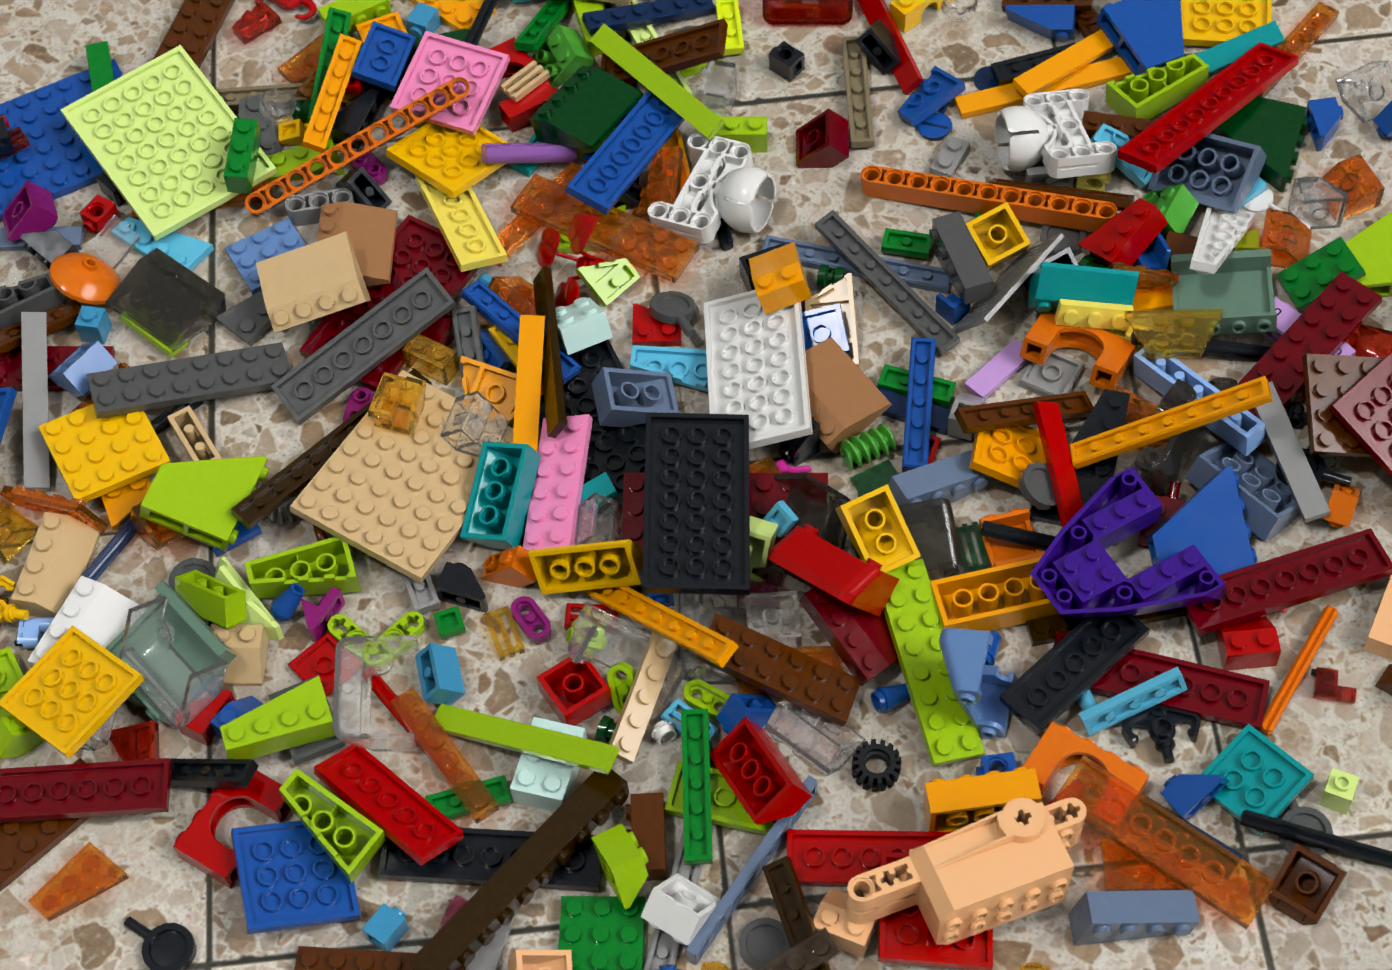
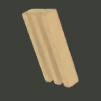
(522, 79)

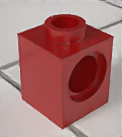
(97, 214)

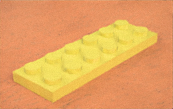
(464, 227)

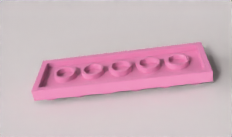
(558, 485)

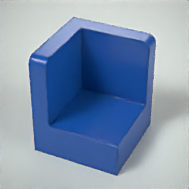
(951, 308)

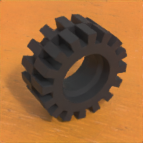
(871, 779)

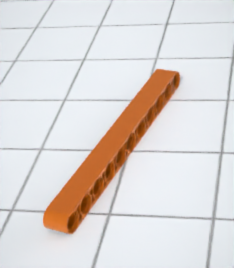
(365, 136)
(982, 197)

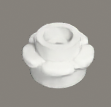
(664, 732)

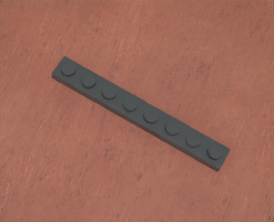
(886, 282)

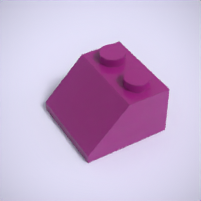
(29, 212)

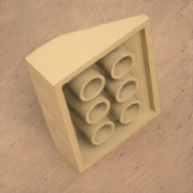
(311, 282)

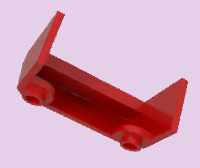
(834, 569)

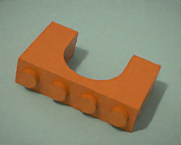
(1111, 351)
(1062, 748)

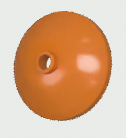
(84, 277)

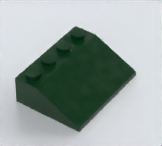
(584, 109)

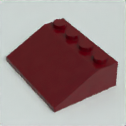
(854, 634)

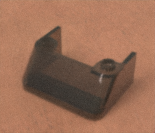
(815, 506)

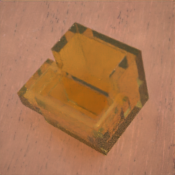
(398, 403)

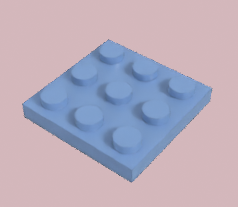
(261, 246)

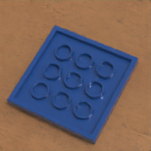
(289, 879)

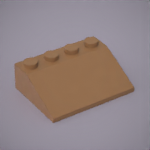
(370, 233)
(840, 394)

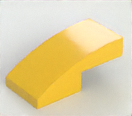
(292, 132)

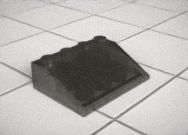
(167, 300)

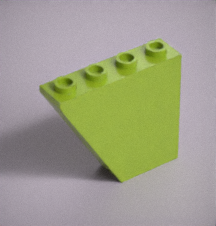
(1374, 253)
(200, 494)

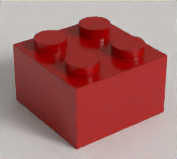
(574, 691)

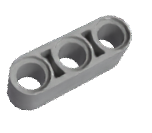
(306, 208)

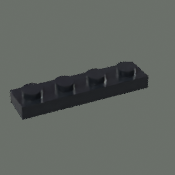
(1008, 69)
(212, 772)

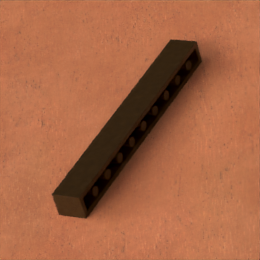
(523, 874)

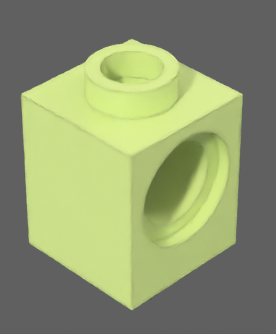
(1339, 791)

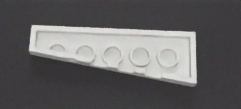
(1218, 237)

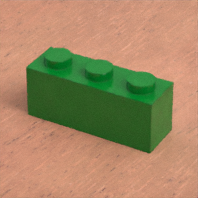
(242, 155)

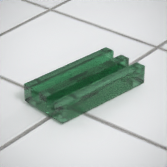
(966, 529)

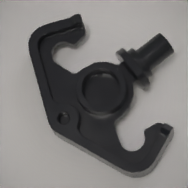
(1161, 724)

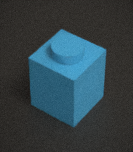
(423, 19)
(93, 324)
(386, 927)

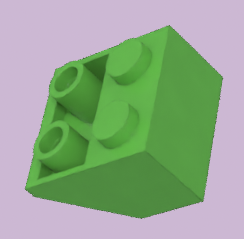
(563, 55)
(1176, 206)

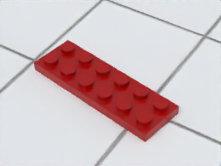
(389, 803)
(839, 855)

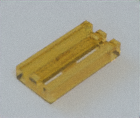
(510, 651)

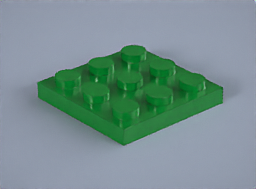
(602, 932)

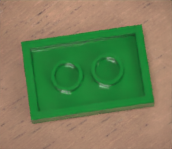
(1316, 271)

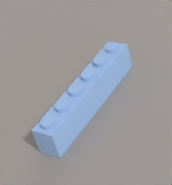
(1240, 430)

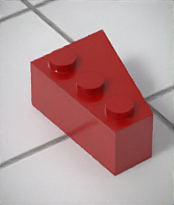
(1125, 234)

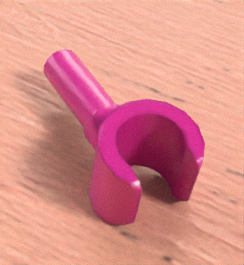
(784, 468)

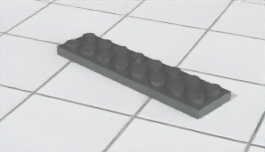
(363, 345)
(187, 380)

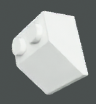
(679, 908)

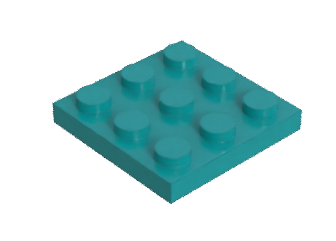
(1258, 775)

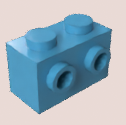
(439, 674)

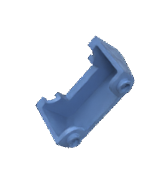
(973, 682)

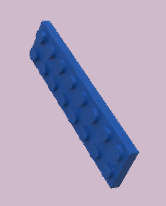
(625, 154)

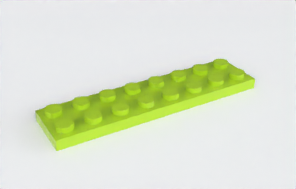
(915, 633)

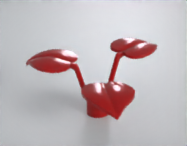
(578, 235)

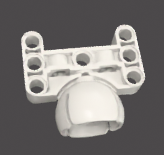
(1052, 130)
(718, 188)

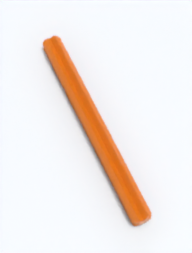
(1298, 669)

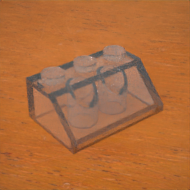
(813, 737)

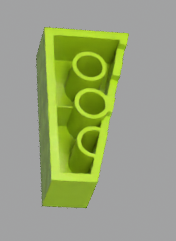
(1158, 88)
(312, 566)
(280, 724)
(336, 826)

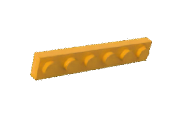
(331, 93)

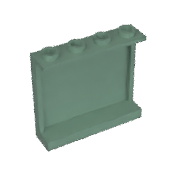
(1238, 287)
(192, 640)

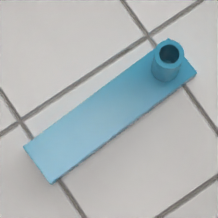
(1130, 702)

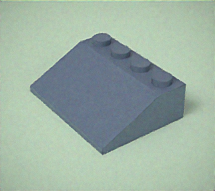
(1215, 172)
(1266, 498)

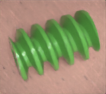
(866, 445)

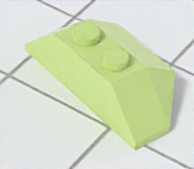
(255, 609)

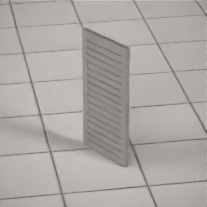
(1008, 283)

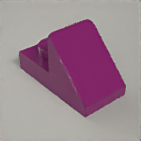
(318, 616)

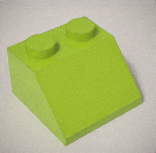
(622, 862)

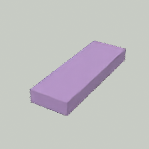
(996, 371)

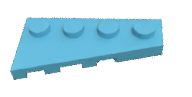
(182, 248)
(686, 365)

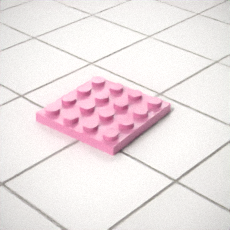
(439, 61)

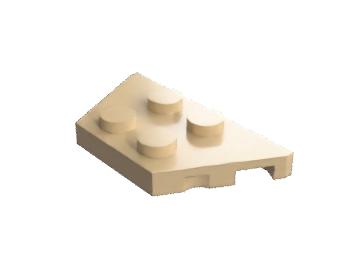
(842, 293)

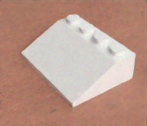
(91, 609)

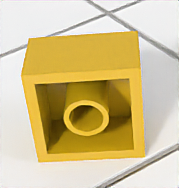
(998, 235)

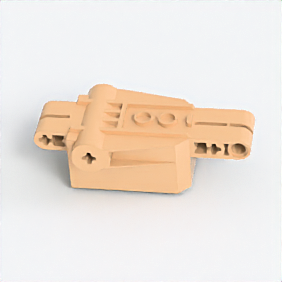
(979, 872)

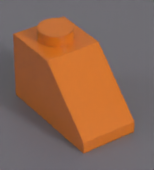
(1342, 505)

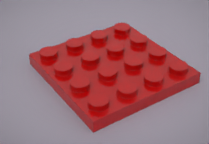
(907, 939)

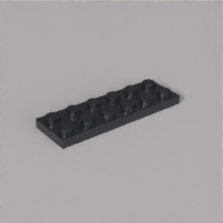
(1072, 668)

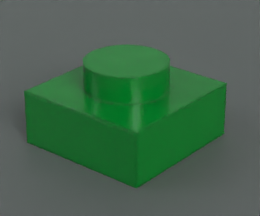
(449, 622)

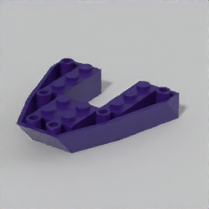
(1088, 583)

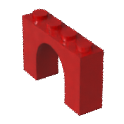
(518, 114)
(198, 842)

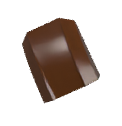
(1305, 885)

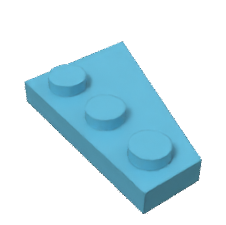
(1136, 174)

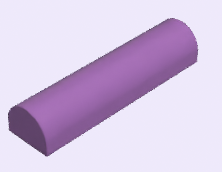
(526, 153)

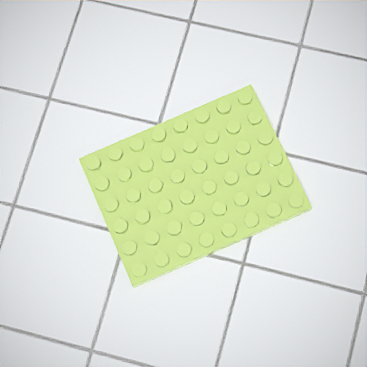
(162, 140)

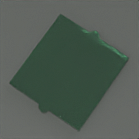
(873, 477)

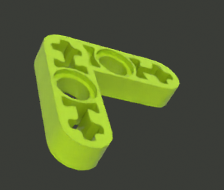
(394, 630)

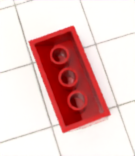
(759, 773)

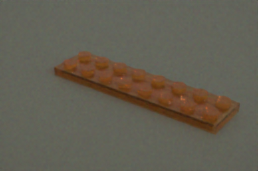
(614, 234)
(1167, 843)

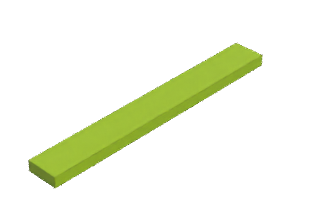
(657, 81)
(527, 739)

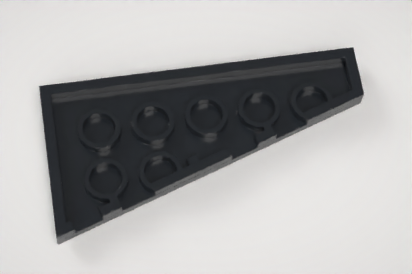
(1106, 415)

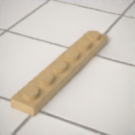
(642, 697)

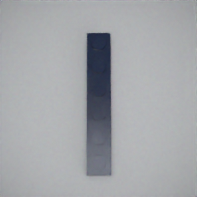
(646, 14)

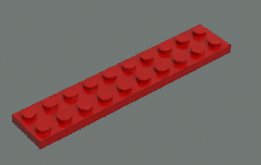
(1207, 108)

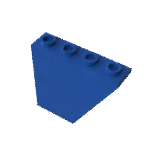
(1144, 32)
(1211, 522)

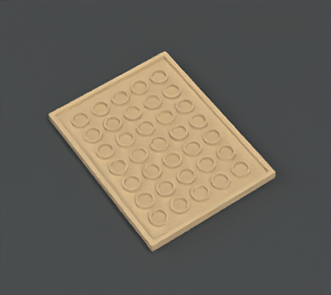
(395, 491)

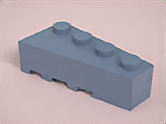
(941, 479)
(1132, 915)

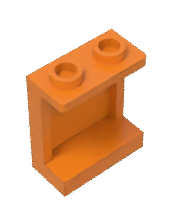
(1005, 552)

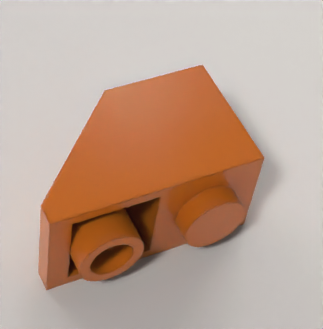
(509, 568)

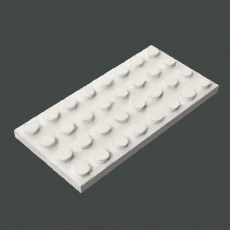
(758, 367)

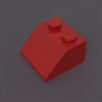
(1248, 644)

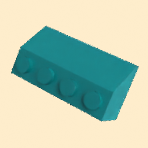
(1080, 283)
(500, 495)

